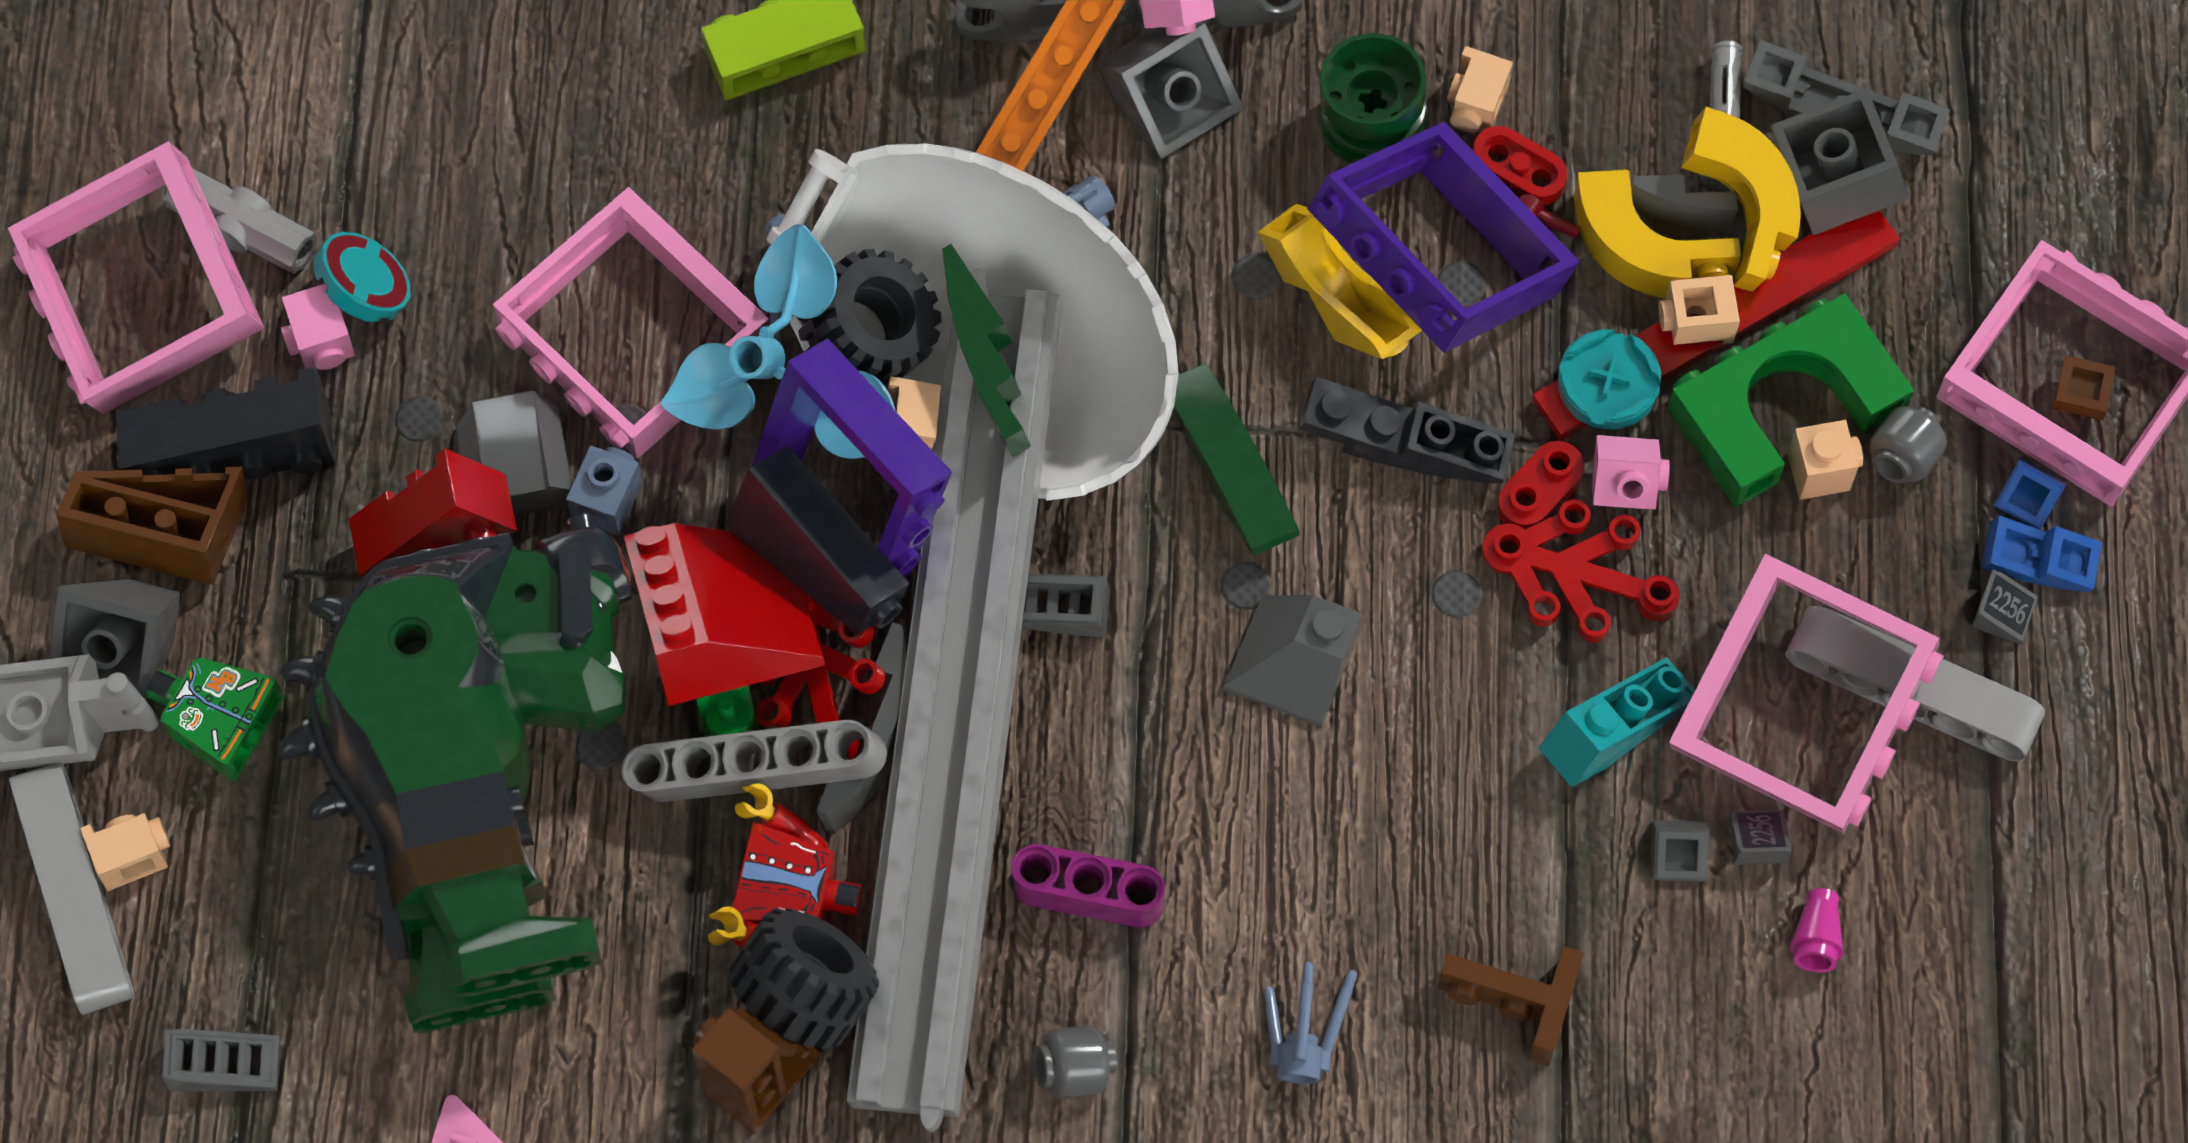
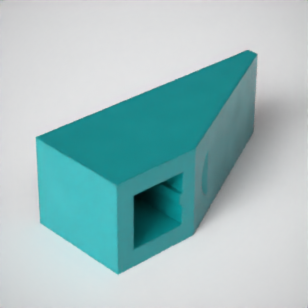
(1615, 721)

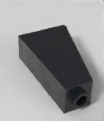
(815, 543)

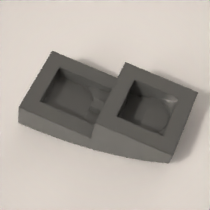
(1666, 201)

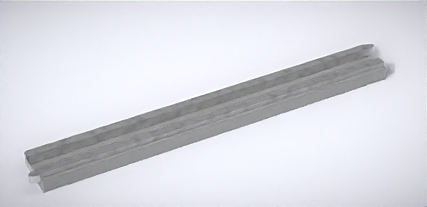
(954, 731)

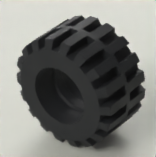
(896, 299)
(803, 978)

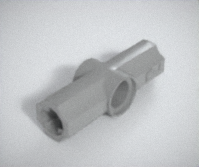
(252, 225)

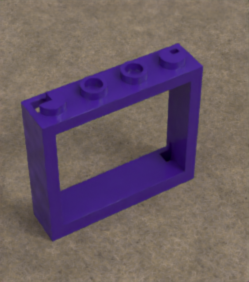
(1483, 203)
(830, 383)

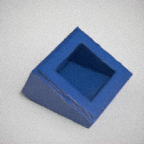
(2030, 493)

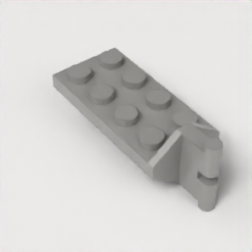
(62, 711)

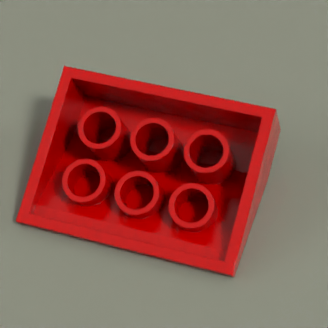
(717, 611)

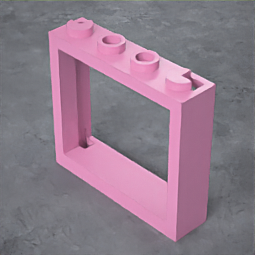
(94, 202)
(620, 216)
(2035, 433)
(1877, 754)

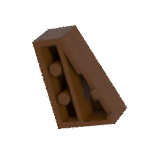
(155, 521)
(748, 1065)

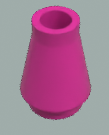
(1818, 934)

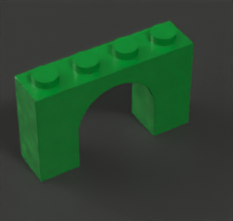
(1826, 343)

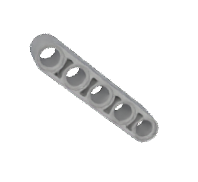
(1953, 703)
(730, 756)
(71, 888)

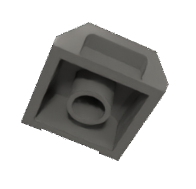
(524, 441)

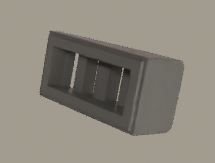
(1074, 622)
(202, 1040)

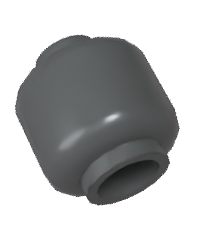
(1907, 444)
(1074, 1062)

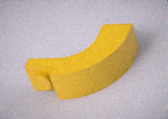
(1764, 185)
(1632, 249)

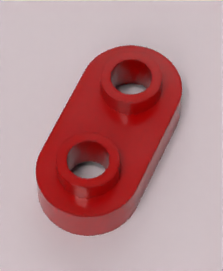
(1523, 163)
(1542, 483)

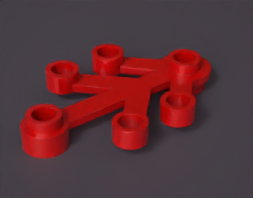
(1572, 569)
(819, 679)

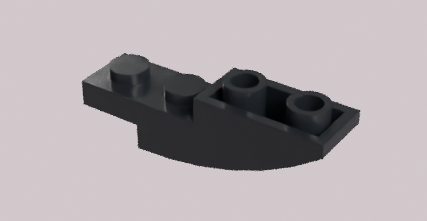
(1406, 437)

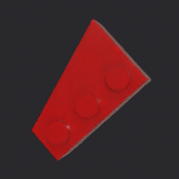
(434, 511)

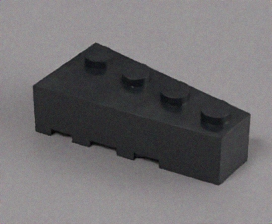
(254, 430)

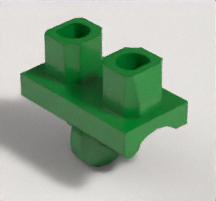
(727, 712)

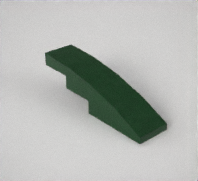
(980, 339)
(1231, 462)

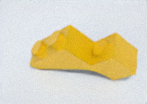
(1343, 293)

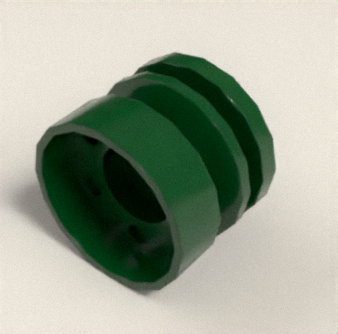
(1371, 95)

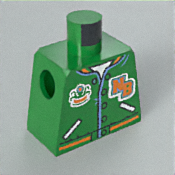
(217, 711)

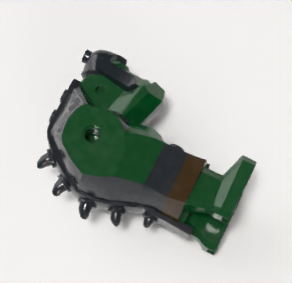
(429, 751)

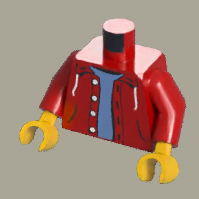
(782, 869)

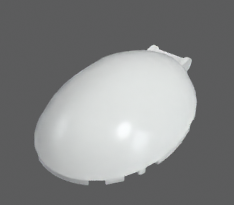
(1114, 338)

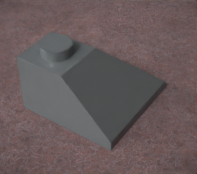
(1171, 87)
(119, 624)
(1295, 655)

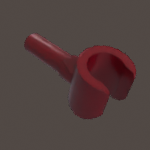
(1547, 218)

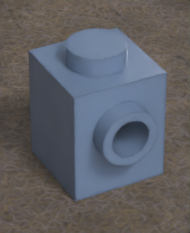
(606, 487)

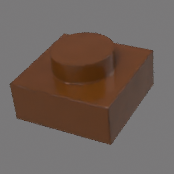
(2083, 387)

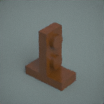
(1516, 995)

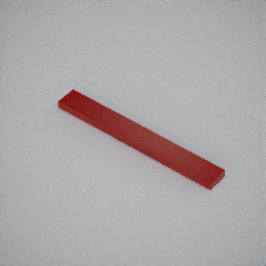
(1801, 272)

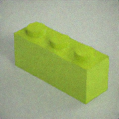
(780, 42)

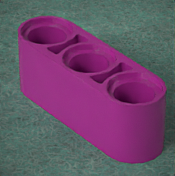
(1069, 867)

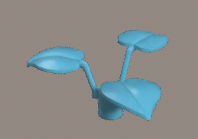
(711, 382)

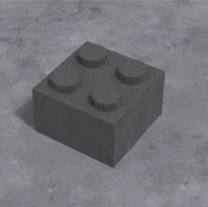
(1840, 161)

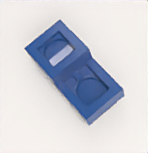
(2041, 557)

